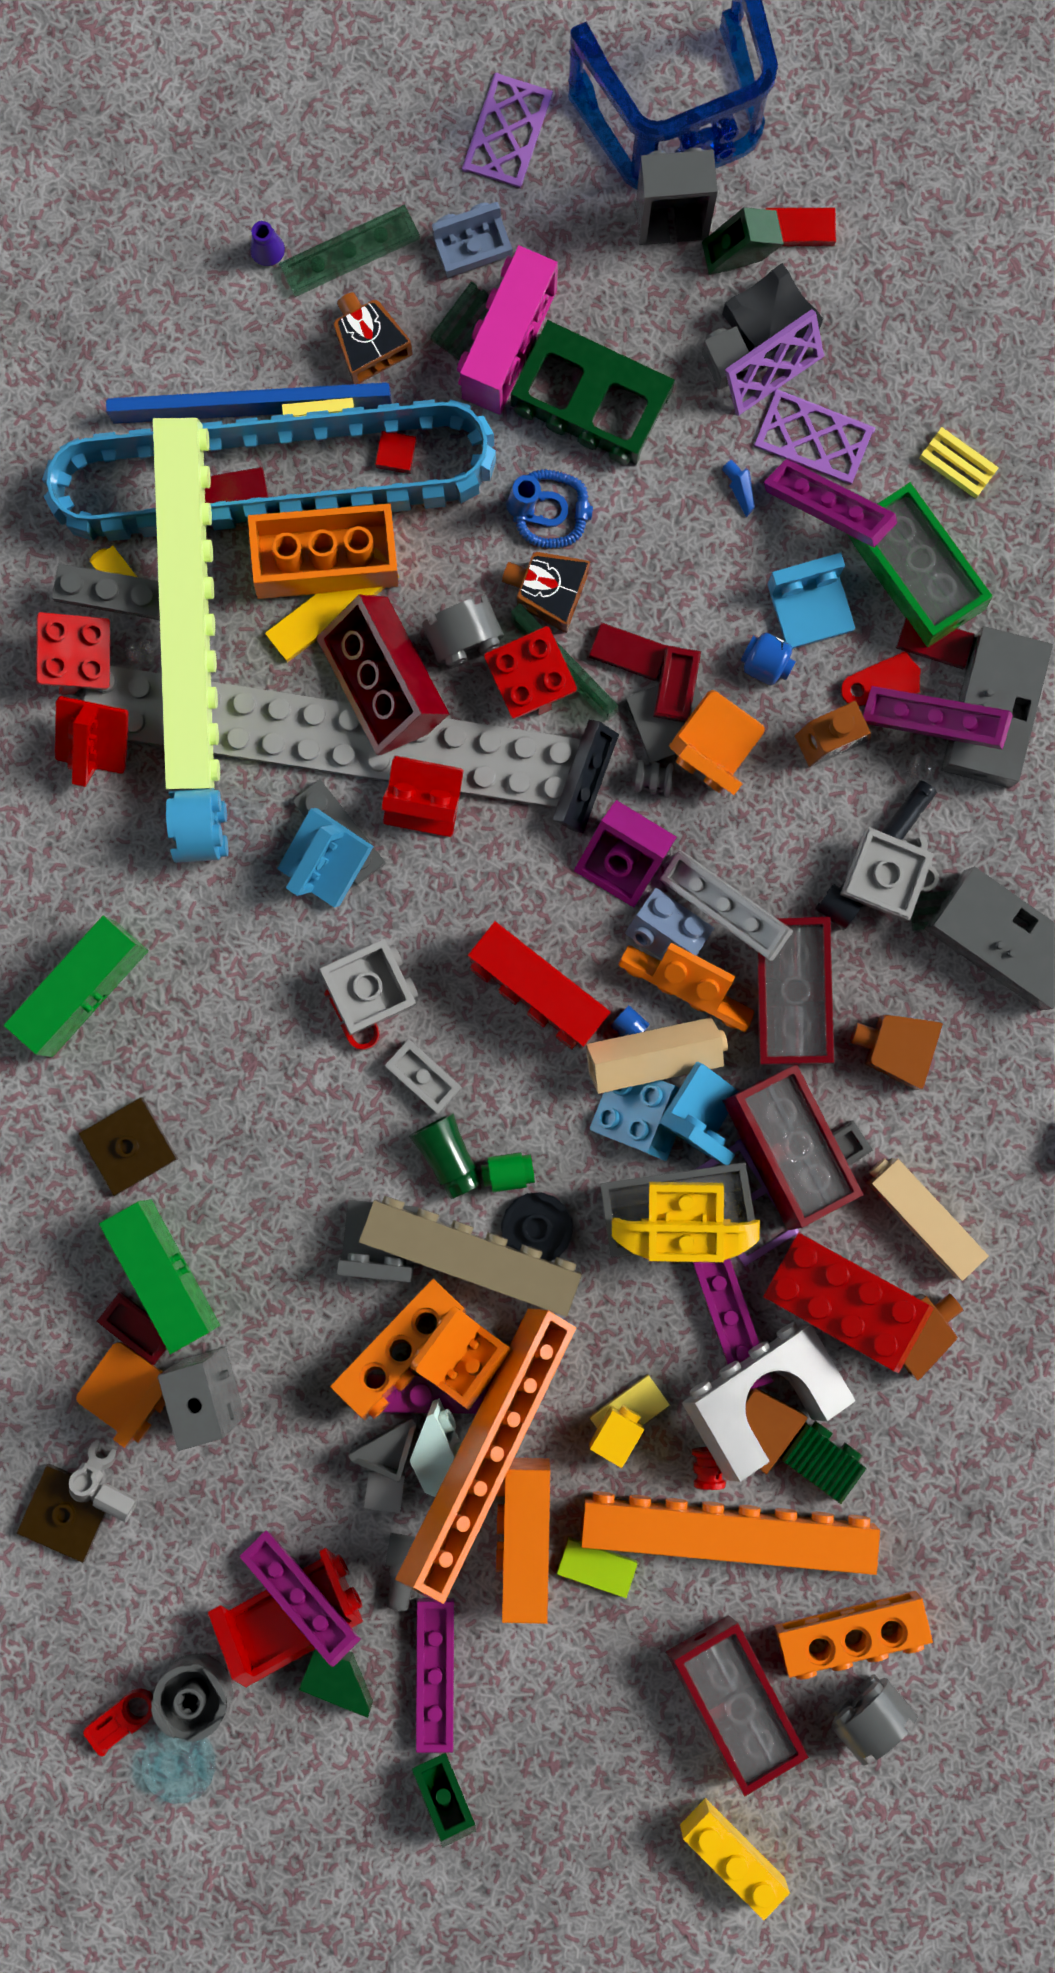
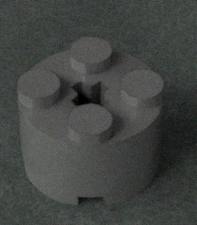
(463, 631)
(192, 1718)
(872, 1720)

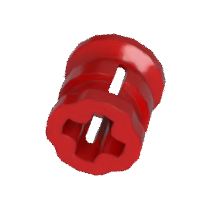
(708, 1473)

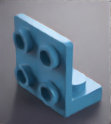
(811, 601)
(699, 1112)
(634, 1116)

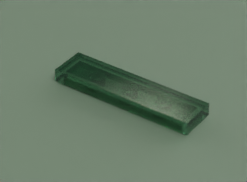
(349, 250)
(585, 683)

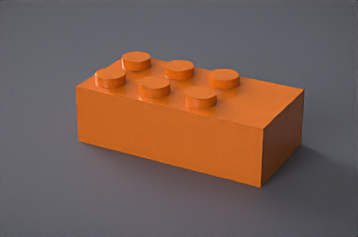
(322, 550)
(525, 1548)

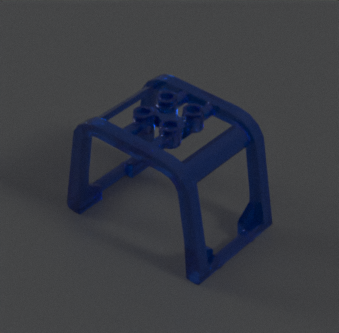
(686, 125)

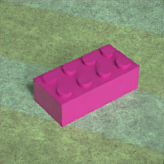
(508, 329)

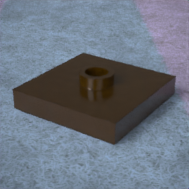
(128, 1146)
(58, 1519)

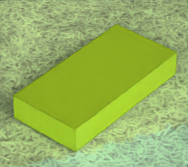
(597, 1568)

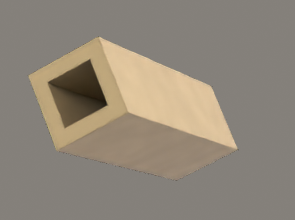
(655, 1054)
(926, 1218)

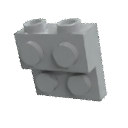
(369, 986)

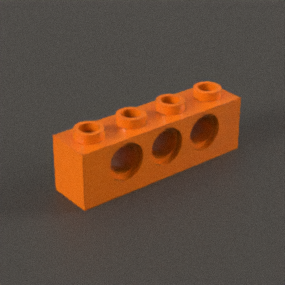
(352, 1384)
(910, 1637)

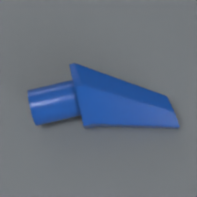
(741, 486)

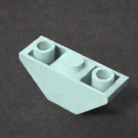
(435, 1448)

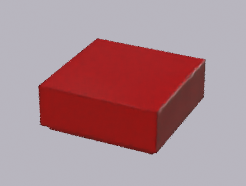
(396, 452)

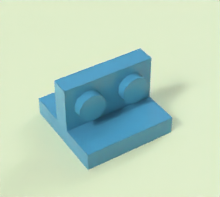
(324, 858)

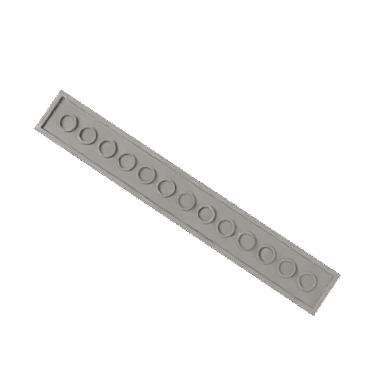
(330, 739)

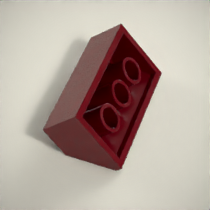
(381, 674)

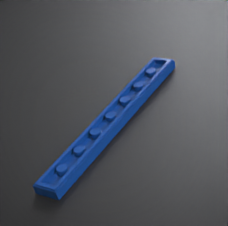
(240, 402)

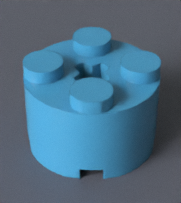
(195, 825)

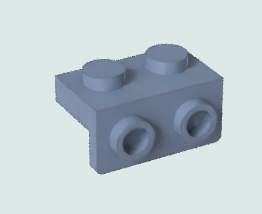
(471, 239)
(667, 922)

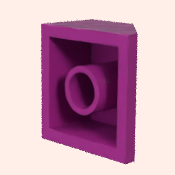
(624, 853)

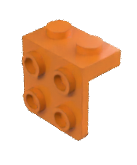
(717, 741)
(460, 1357)
(123, 1393)

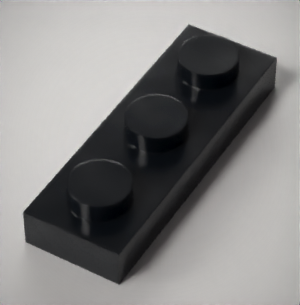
(586, 776)

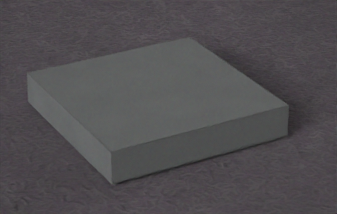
(655, 732)

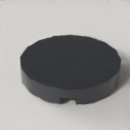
(538, 1213)

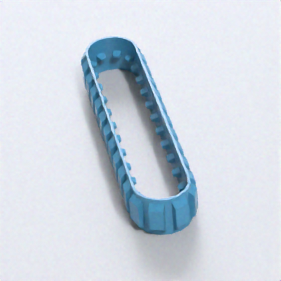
(282, 430)

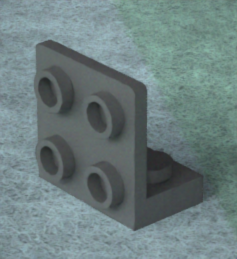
(364, 1260)

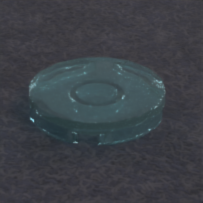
(190, 1761)

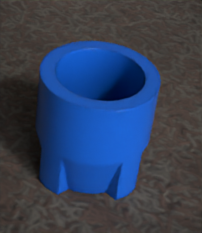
(629, 1022)

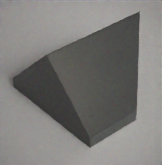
(388, 1450)

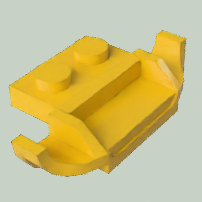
(686, 1225)

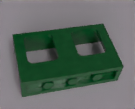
(601, 371)

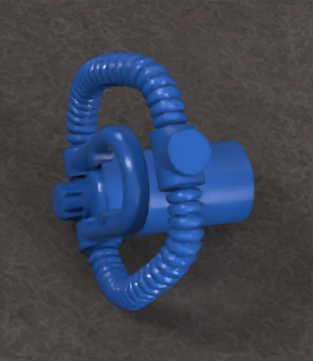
(524, 497)

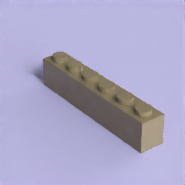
(470, 1256)

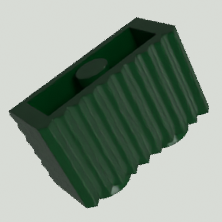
(824, 1462)

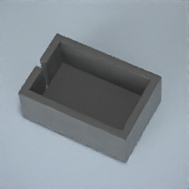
(677, 181)

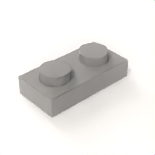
(423, 1076)

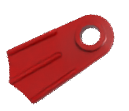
(894, 673)

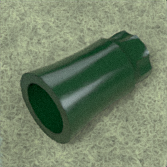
(447, 1155)

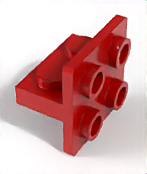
(72, 652)
(530, 673)
(90, 738)
(422, 796)

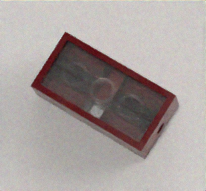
(798, 997)
(792, 1148)
(737, 1705)

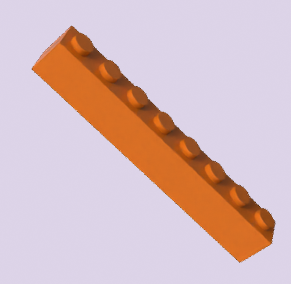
(485, 1455)
(730, 1534)

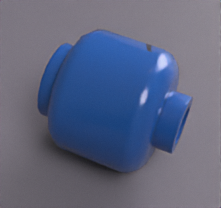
(768, 659)

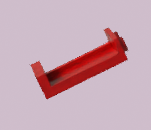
(262, 1637)

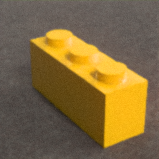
(734, 1859)

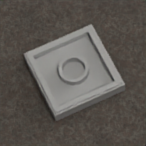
(887, 874)

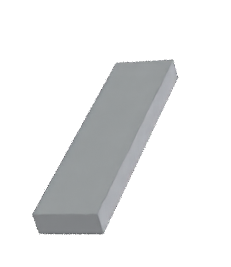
(726, 905)

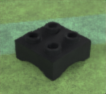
(768, 309)

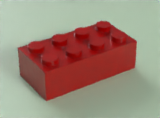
(538, 985)
(848, 1302)

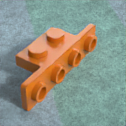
(690, 979)

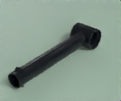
(842, 909)

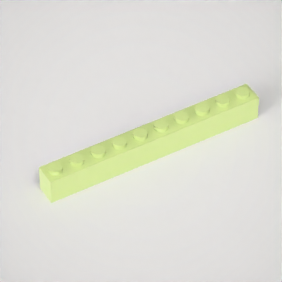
(184, 603)

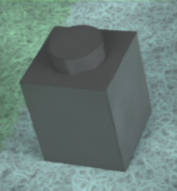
(722, 350)

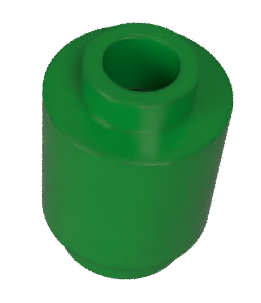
(508, 1172)

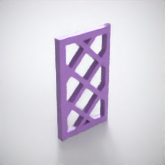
(523, 153)
(756, 358)
(821, 465)

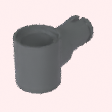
(397, 1551)

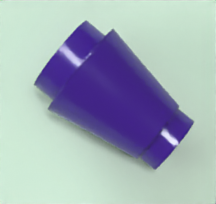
(266, 245)

